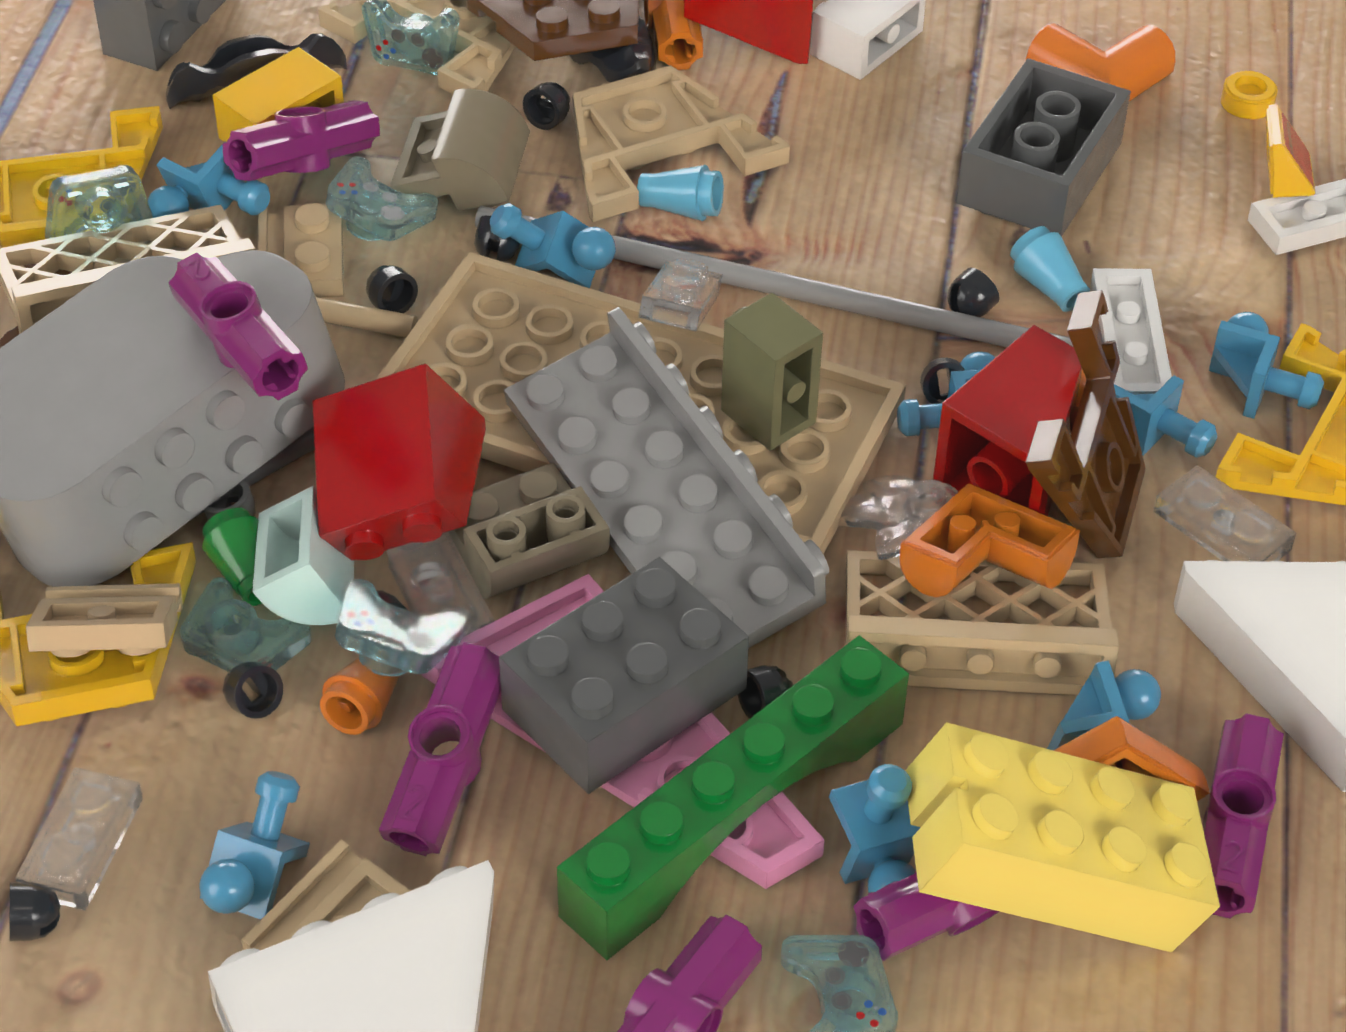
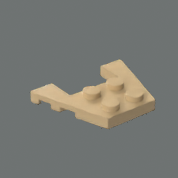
(479, 45)
(654, 119)

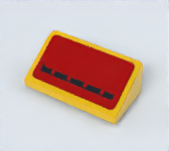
(1287, 158)

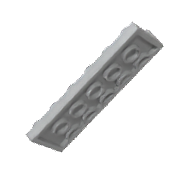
(669, 479)

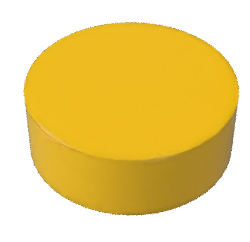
(1248, 94)

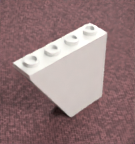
(1282, 640)
(388, 968)

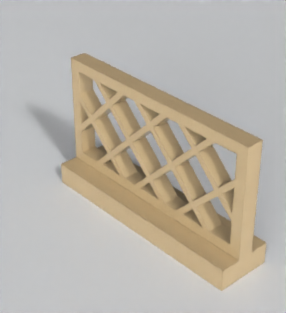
(39, 291)
(976, 648)

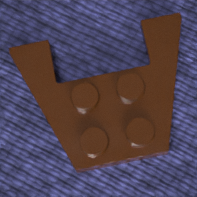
(562, 26)
(1101, 465)

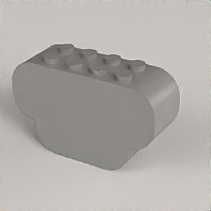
(131, 421)

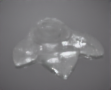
(895, 509)

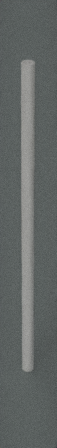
(821, 292)

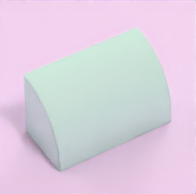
(296, 568)

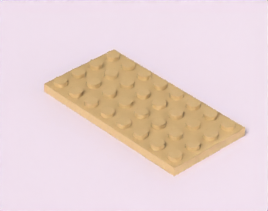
(509, 322)

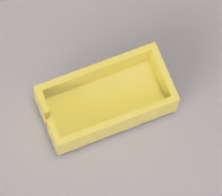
(1059, 839)

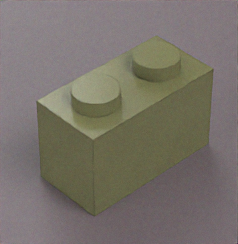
(771, 370)

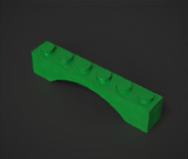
(644, 858)

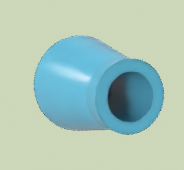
(684, 191)
(1048, 266)

